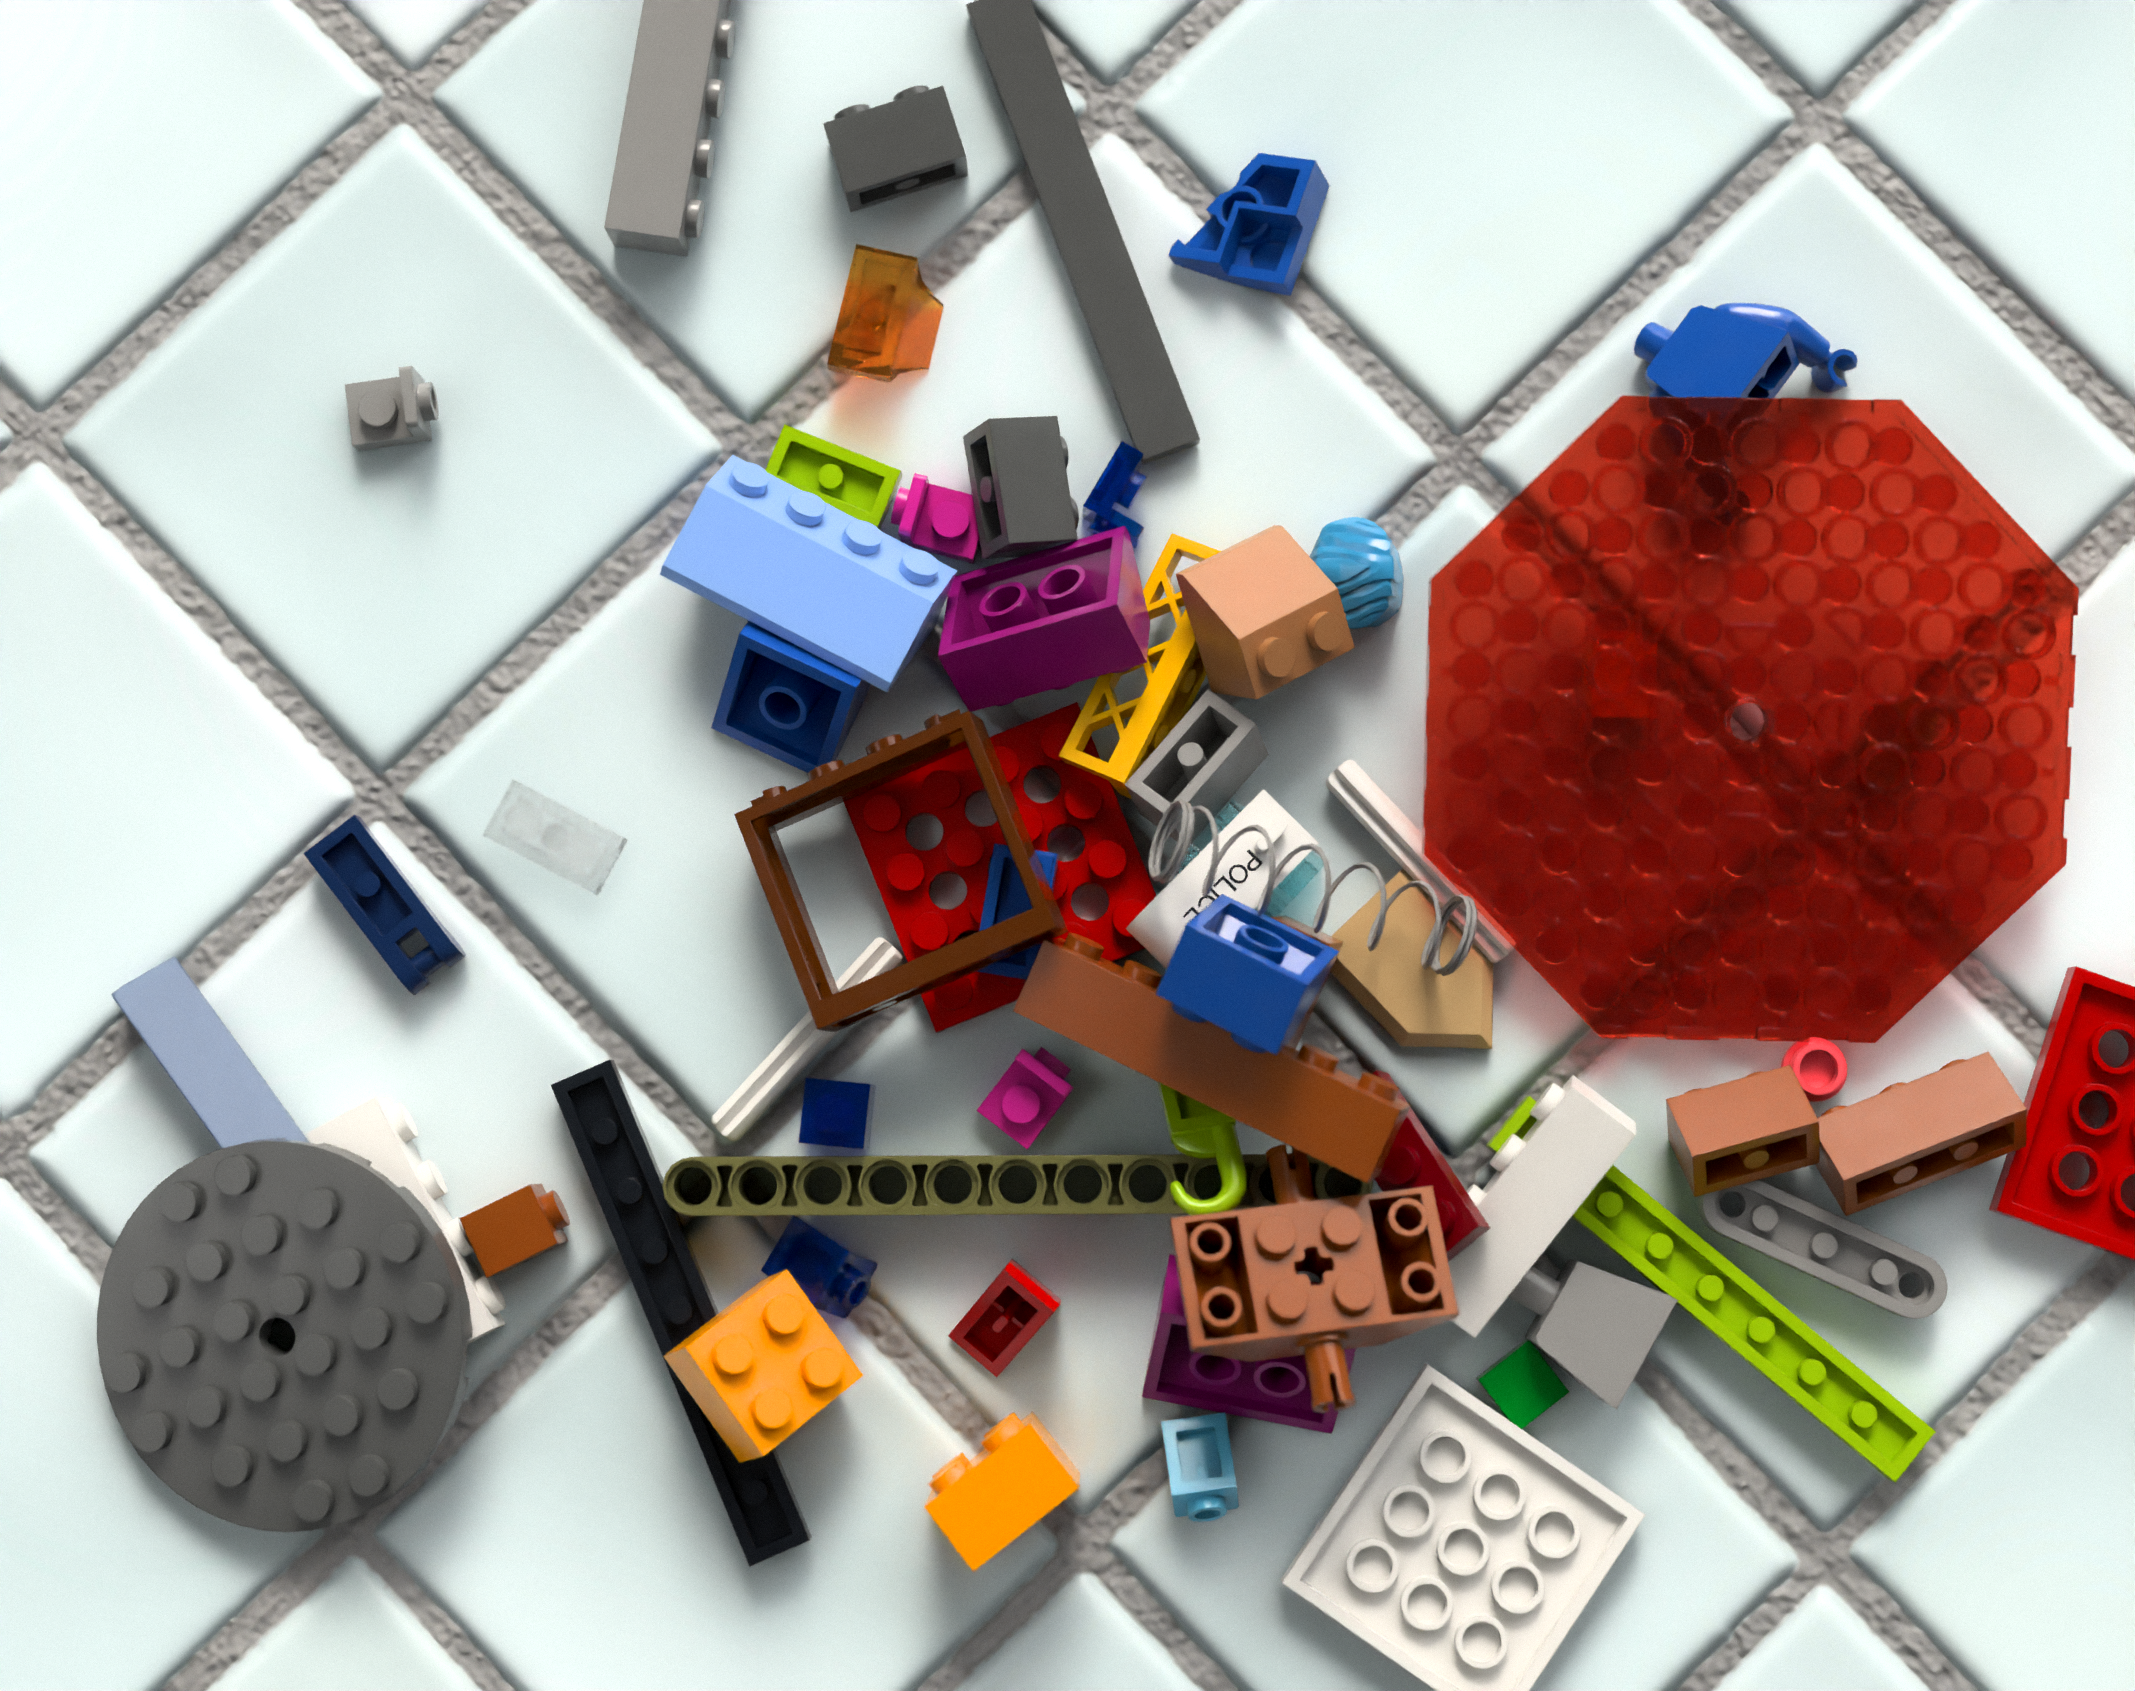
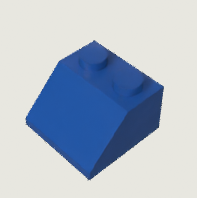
(787, 700)
(1245, 974)

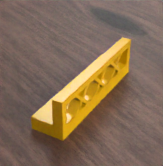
(1169, 686)

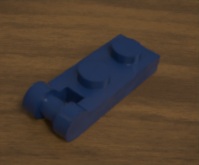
(383, 902)

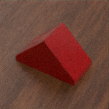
(1005, 1318)

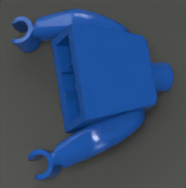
(1737, 353)

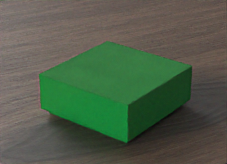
(1522, 1384)

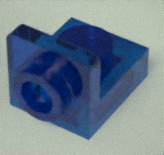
(1116, 486)
(824, 1268)

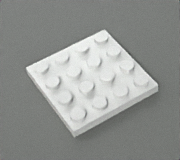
(1461, 1543)

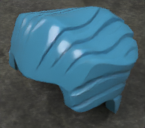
(1363, 568)

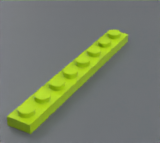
(1744, 1316)

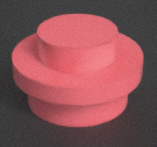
(1818, 1067)

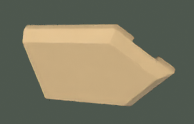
(1394, 988)

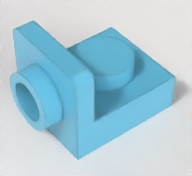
(1200, 1466)

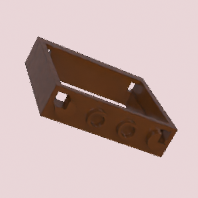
(839, 782)

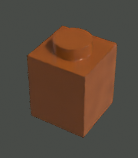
(516, 1228)

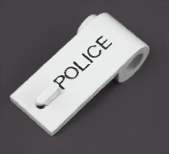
(1239, 875)

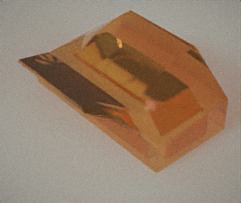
(884, 317)

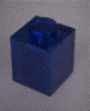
(837, 1113)

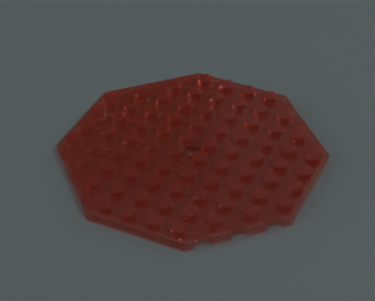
(1902, 688)

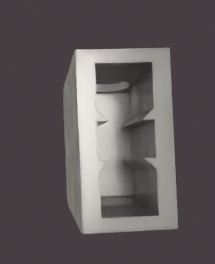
(1593, 1324)

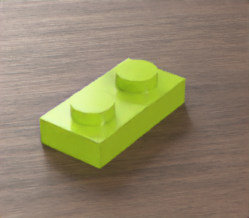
(835, 475)

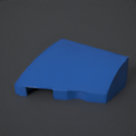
(1259, 226)

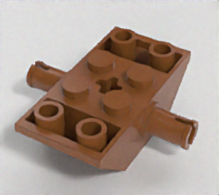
(1376, 1264)

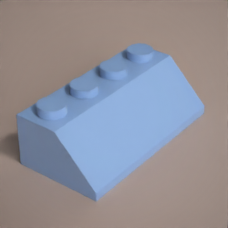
(809, 572)

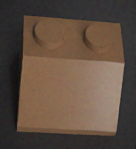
(1263, 614)

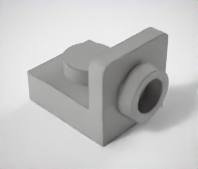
(391, 410)

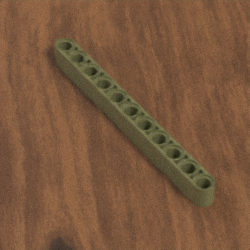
(986, 1198)

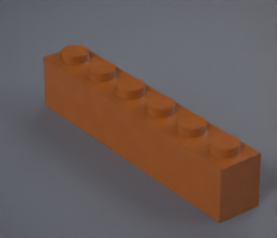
(1284, 1095)

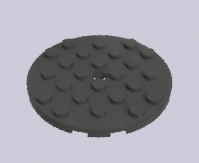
(373, 1315)

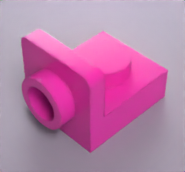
(937, 520)
(1027, 1096)

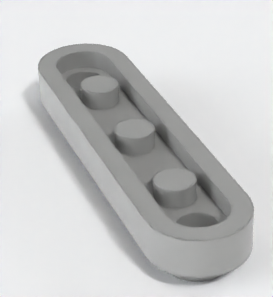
(1827, 1248)

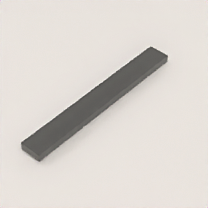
(1083, 227)

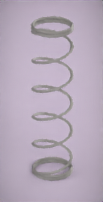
(1432, 945)

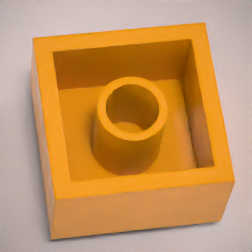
(763, 1366)
(1001, 1489)

